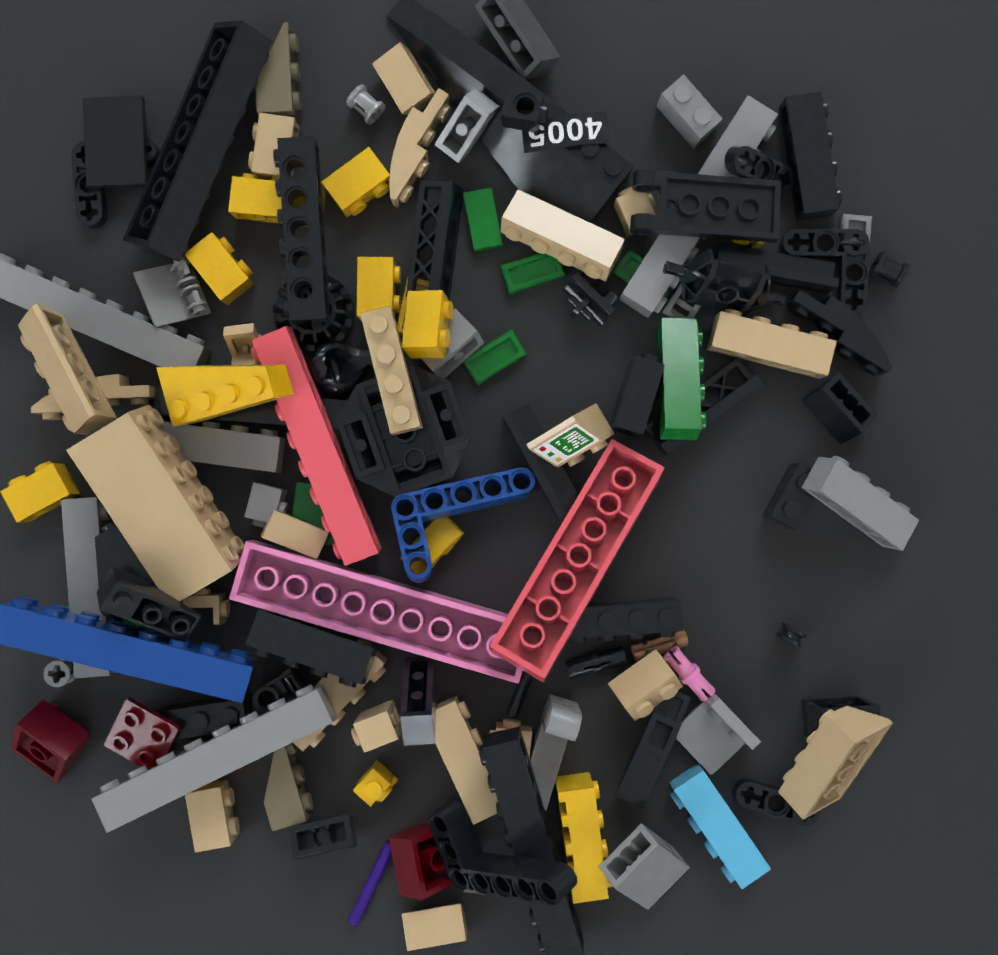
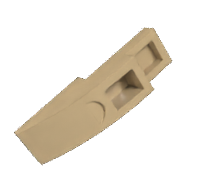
(409, 156)
(115, 389)

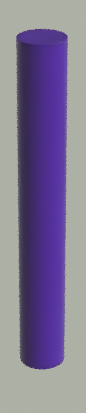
(370, 885)

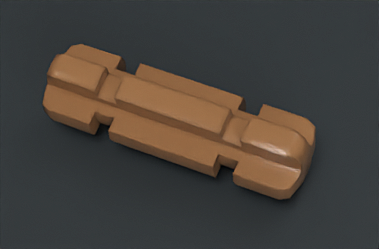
(661, 644)

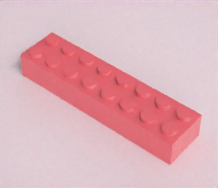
(576, 560)

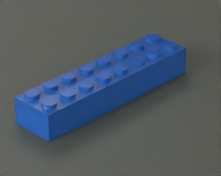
(124, 649)

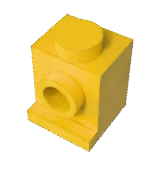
(375, 784)

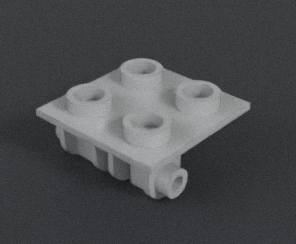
(172, 293)

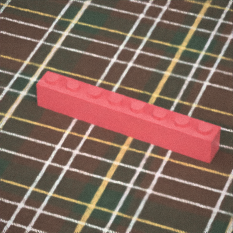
(319, 450)

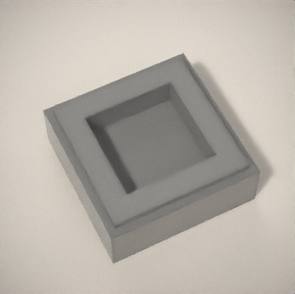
(851, 221)

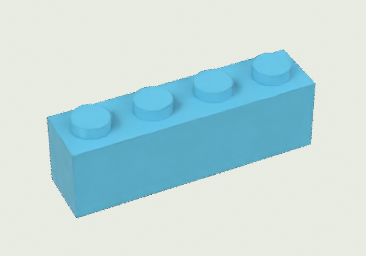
(719, 825)

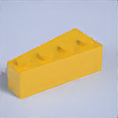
(582, 835)

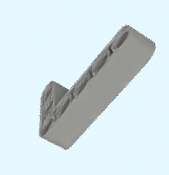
(557, 725)

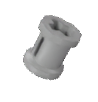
(365, 104)
(58, 678)

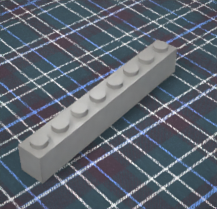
(649, 283)
(100, 320)
(214, 758)

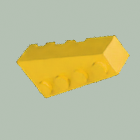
(217, 390)

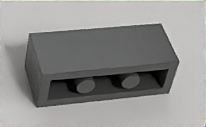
(519, 36)

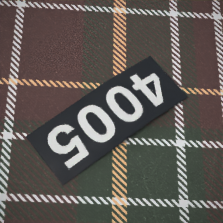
(568, 131)

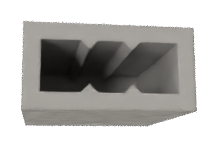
(643, 867)

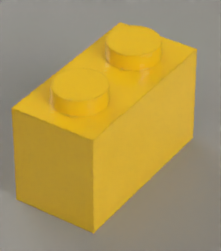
(358, 182)
(219, 268)
(377, 284)
(427, 324)
(39, 492)

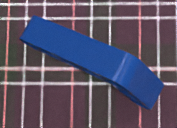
(451, 507)

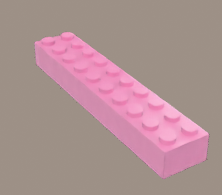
(371, 608)

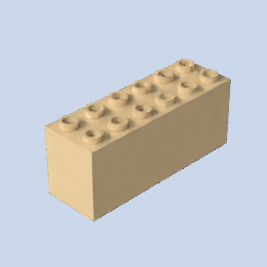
(158, 502)

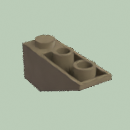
(278, 77)
(285, 793)

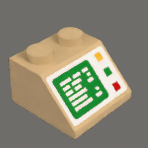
(573, 437)

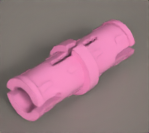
(689, 673)

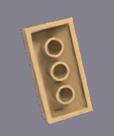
(65, 370)
(832, 758)

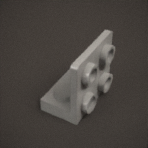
(714, 734)

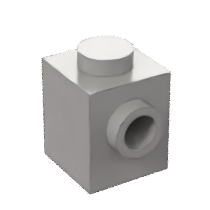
(262, 501)

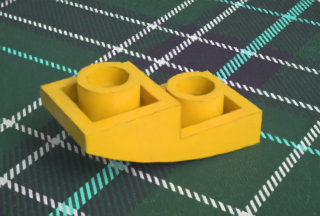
(441, 538)

